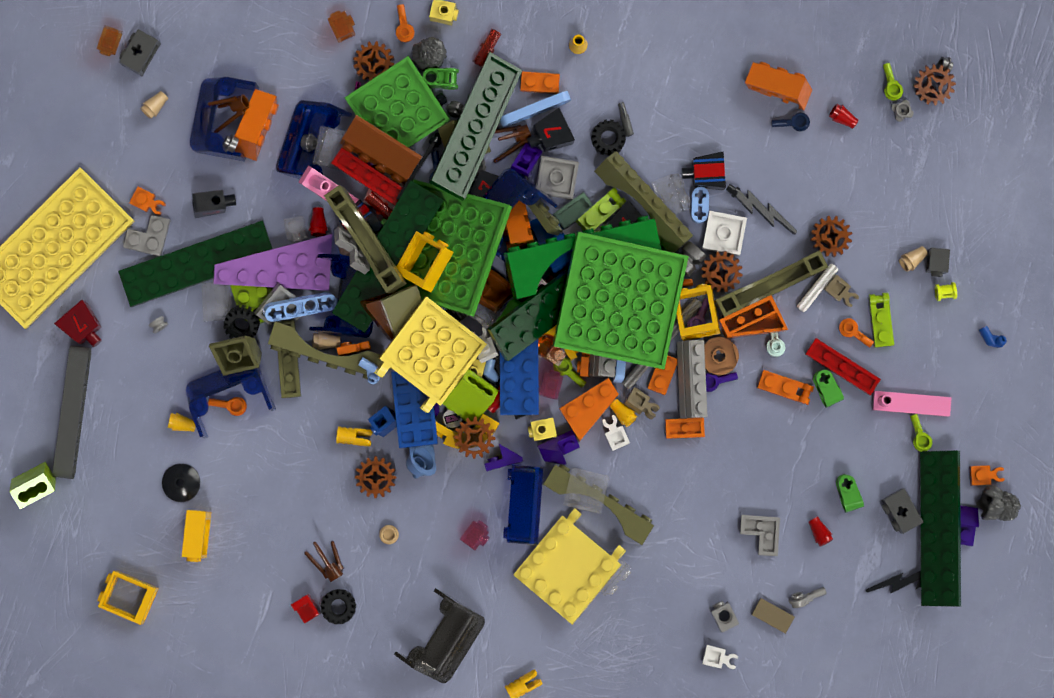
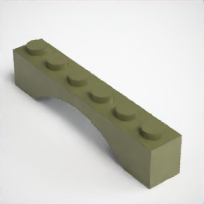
(619, 174)
(376, 255)
(771, 284)
(287, 338)
(633, 525)

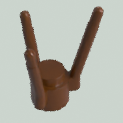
(237, 104)
(519, 133)
(332, 570)

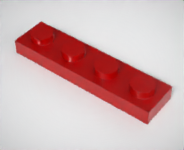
(367, 176)
(842, 366)

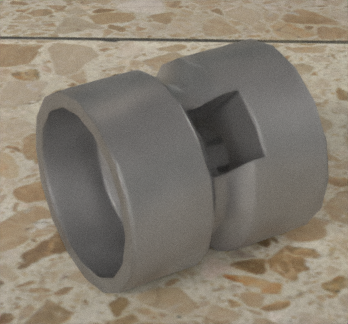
(695, 257)

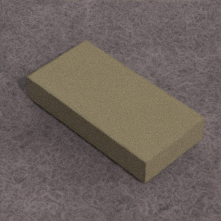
(773, 615)

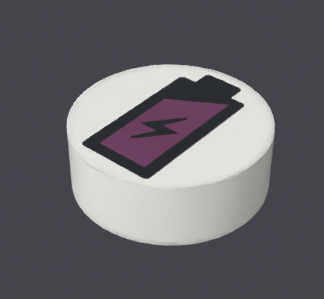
(451, 419)

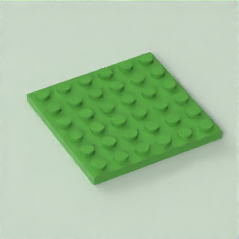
(473, 234)
(620, 300)

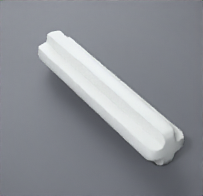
(816, 289)

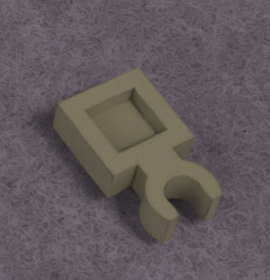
(839, 289)
(639, 403)

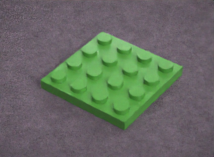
(399, 104)

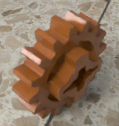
(366, 60)
(923, 90)
(832, 245)
(712, 273)
(465, 446)
(375, 468)

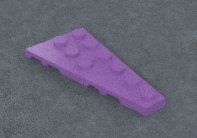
(291, 266)

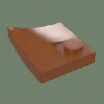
(496, 292)

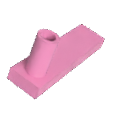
(319, 183)
(911, 403)

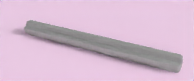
(639, 369)

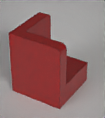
(306, 608)

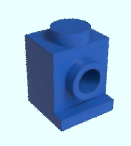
(378, 419)

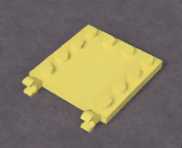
(431, 352)
(568, 568)

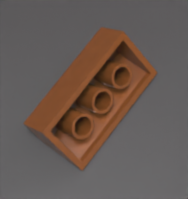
(380, 150)

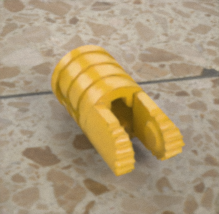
(349, 436)
(519, 688)

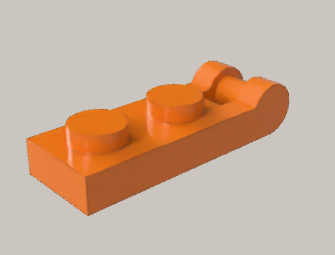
(784, 387)

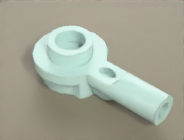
(775, 346)

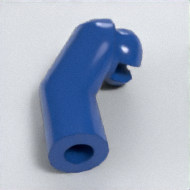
(992, 340)

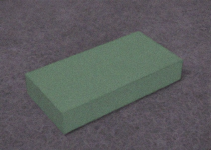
(573, 210)

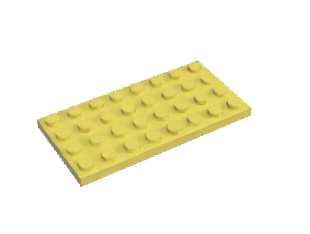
(57, 246)

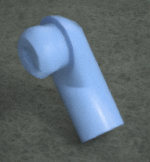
(370, 369)
(489, 371)

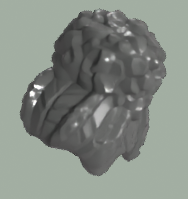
(429, 53)
(998, 504)

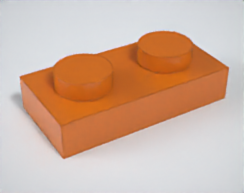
(540, 82)
(662, 377)
(684, 428)

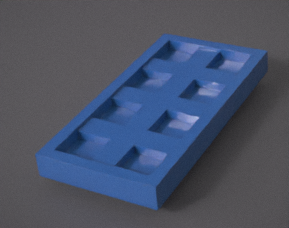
(520, 383)
(414, 425)

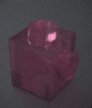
(551, 385)
(476, 535)

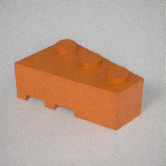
(779, 84)
(256, 123)
(518, 227)
(755, 319)
(588, 407)

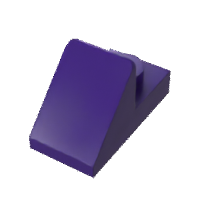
(526, 160)
(554, 449)
(509, 458)
(969, 522)

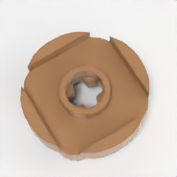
(728, 362)

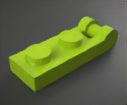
(601, 210)
(881, 320)

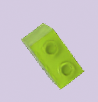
(471, 396)
(32, 485)

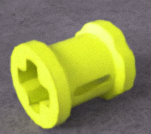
(945, 291)

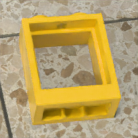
(411, 255)
(700, 330)
(196, 535)
(145, 606)

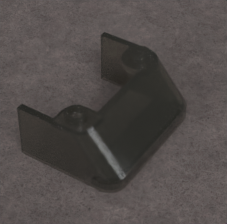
(449, 641)

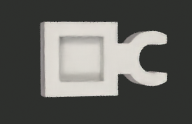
(490, 349)
(616, 436)
(716, 657)

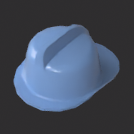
(421, 461)

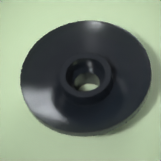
(190, 485)

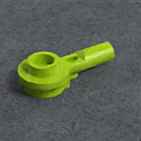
(893, 90)
(566, 369)
(921, 441)

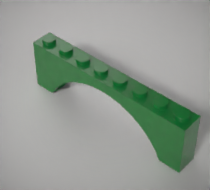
(529, 264)

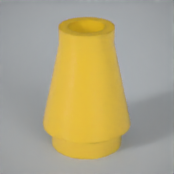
(578, 48)
(623, 413)
(181, 423)

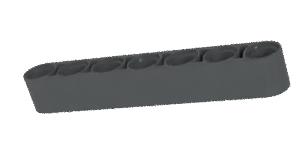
(72, 412)

